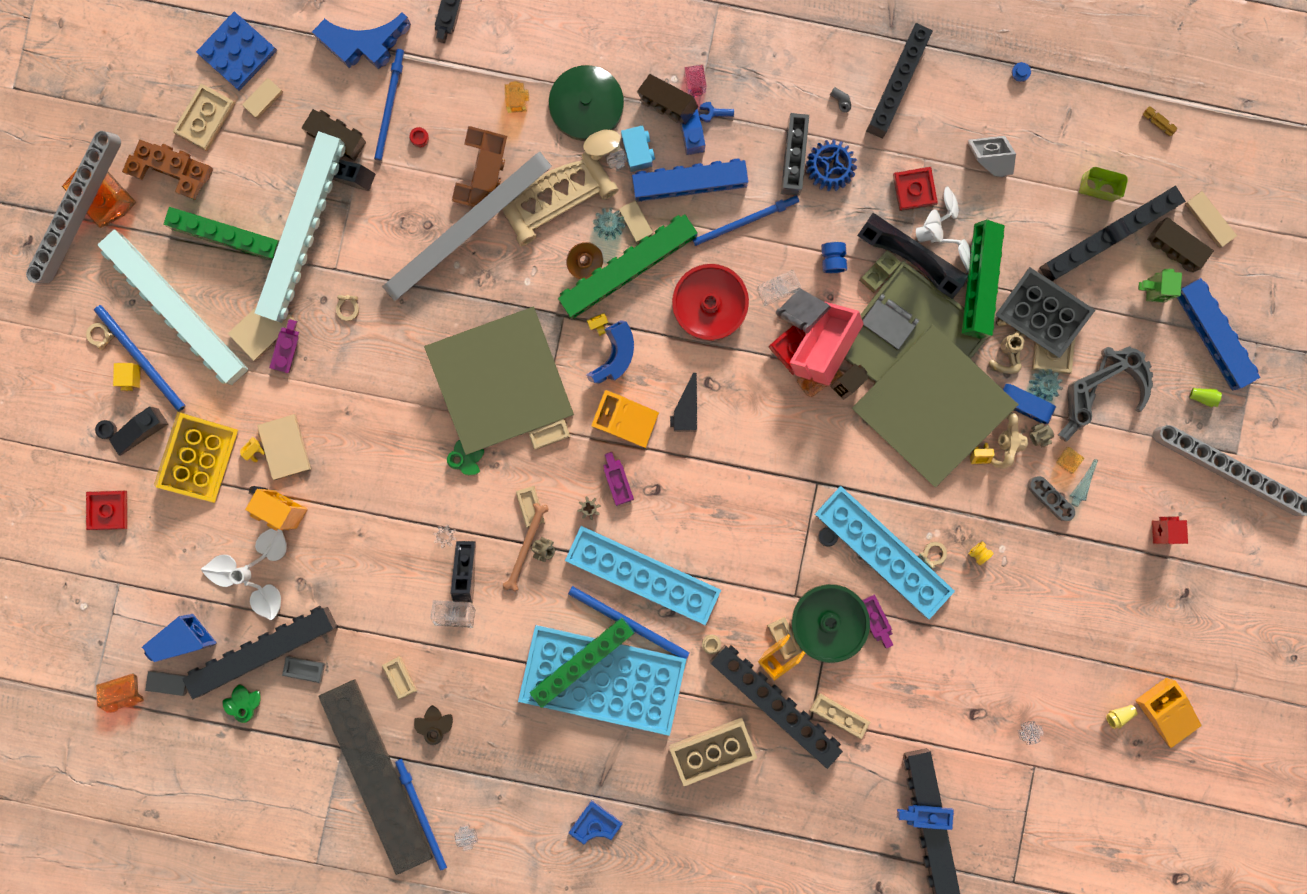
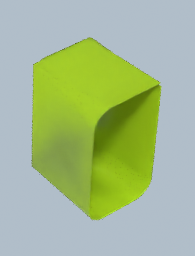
(1116, 180)

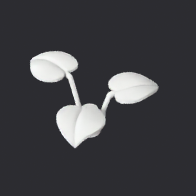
(933, 230)
(223, 572)

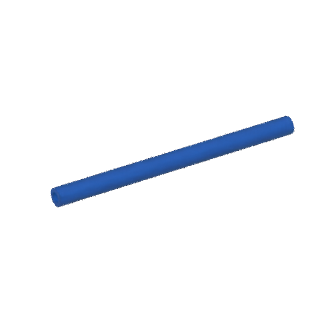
(139, 358)
(638, 628)

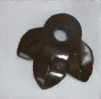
(435, 722)

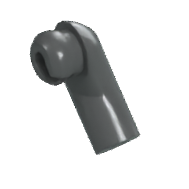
(843, 99)

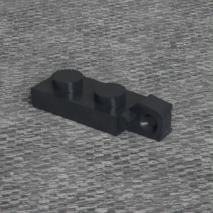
(447, 18)

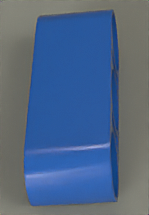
(1030, 405)

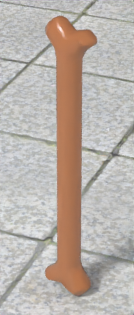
(539, 511)

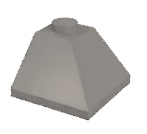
(994, 154)

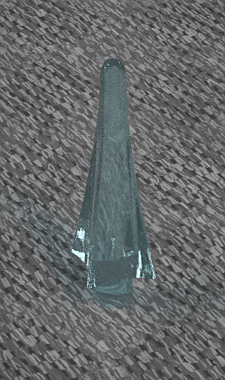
(1081, 491)

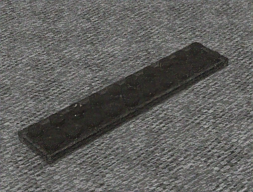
(375, 777)

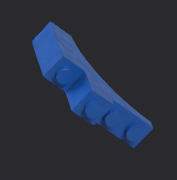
(352, 44)

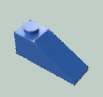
(693, 135)

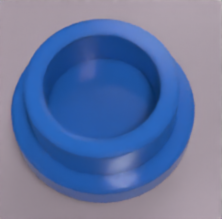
(1021, 72)

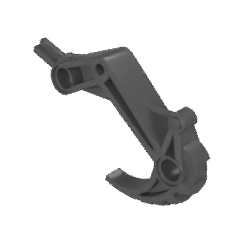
(1081, 401)

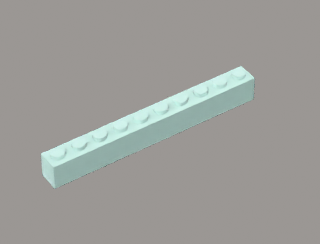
(300, 227)
(172, 307)

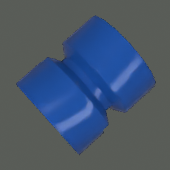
(834, 257)

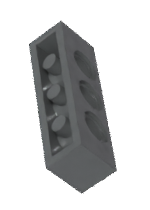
(795, 154)

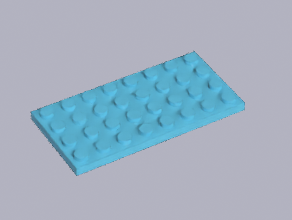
(624, 688)

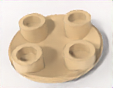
(602, 143)

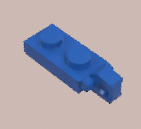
(927, 817)

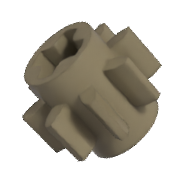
(1041, 435)
(592, 503)
(543, 549)

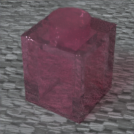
(695, 80)

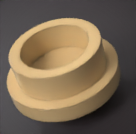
(711, 644)

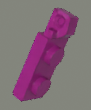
(285, 347)
(617, 480)
(879, 624)

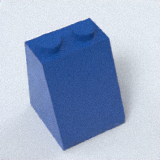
(178, 638)

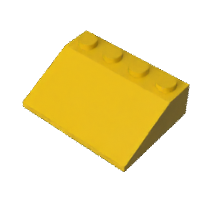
(195, 457)

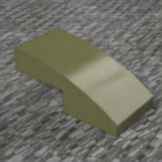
(880, 271)

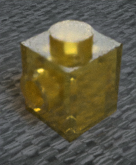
(516, 97)

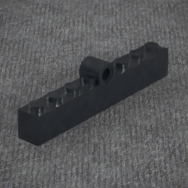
(1112, 234)

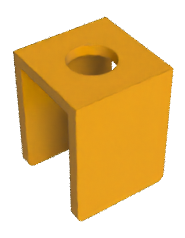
(778, 669)

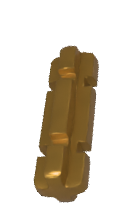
(1159, 121)

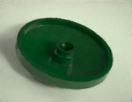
(585, 101)
(830, 623)

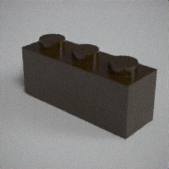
(667, 99)
(321, 122)
(1180, 245)
(850, 381)

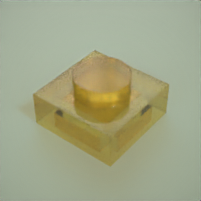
(1070, 460)

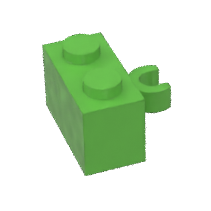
(1162, 286)

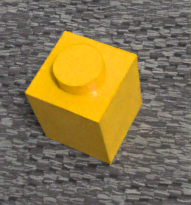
(126, 376)

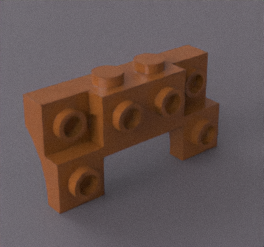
(163, 159)
(486, 169)

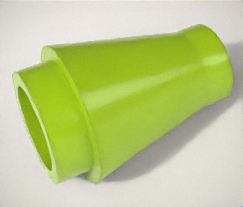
(1208, 397)

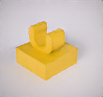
(598, 322)
(250, 449)
(982, 456)

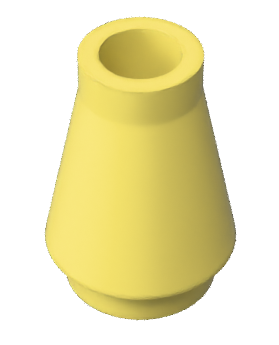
(1119, 717)

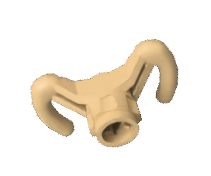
(1017, 342)
(1011, 442)

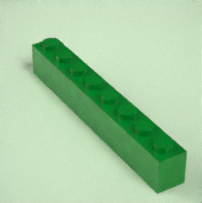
(628, 266)

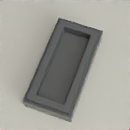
(303, 669)
(165, 683)

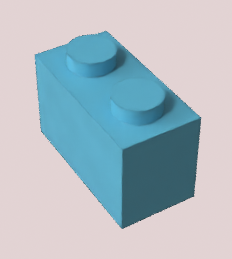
(636, 148)

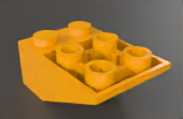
(624, 419)
(1169, 711)

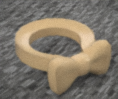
(353, 299)
(108, 336)
(923, 555)

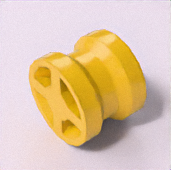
(980, 553)

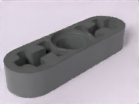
(1059, 498)

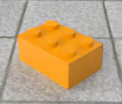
(275, 509)

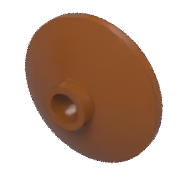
(584, 268)

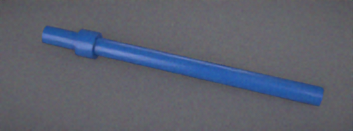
(396, 70)
(778, 206)
(406, 779)

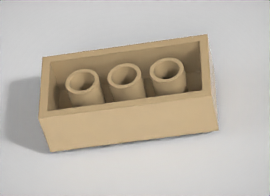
(712, 752)

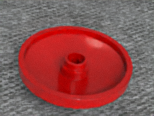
(710, 302)

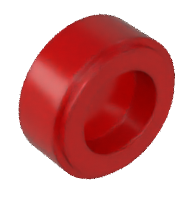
(419, 137)

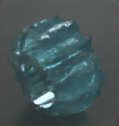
(608, 231)
(1050, 379)

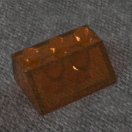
(109, 203)

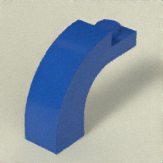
(621, 353)

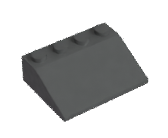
(1045, 312)

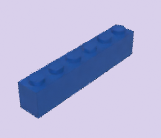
(690, 180)
(1217, 335)

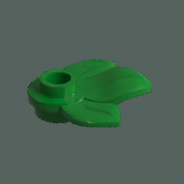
(467, 462)
(241, 700)

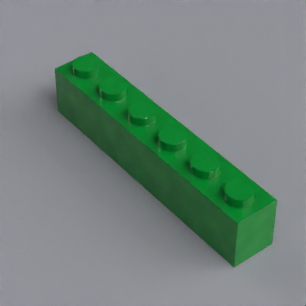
(221, 233)
(983, 279)

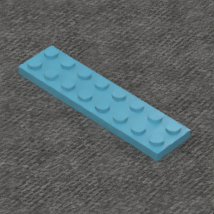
(884, 552)
(643, 575)

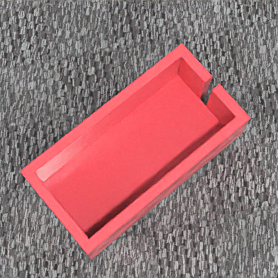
(827, 344)

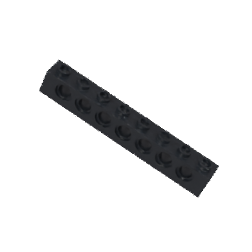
(824, 755)

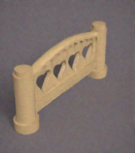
(595, 182)

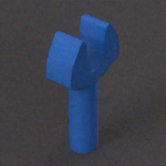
(714, 112)

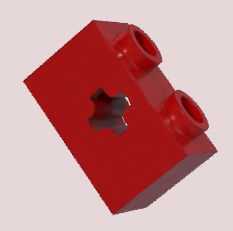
(1170, 531)

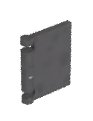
(803, 310)
(889, 322)

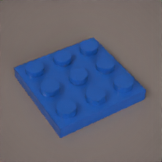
(236, 51)

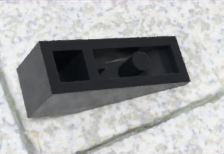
(354, 175)
(686, 410)
(138, 429)
(464, 572)

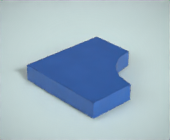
(595, 823)

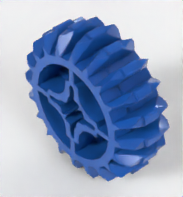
(837, 150)

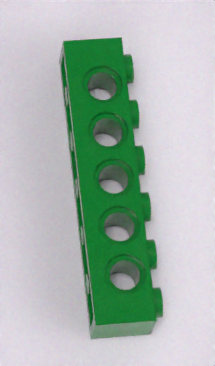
(581, 662)

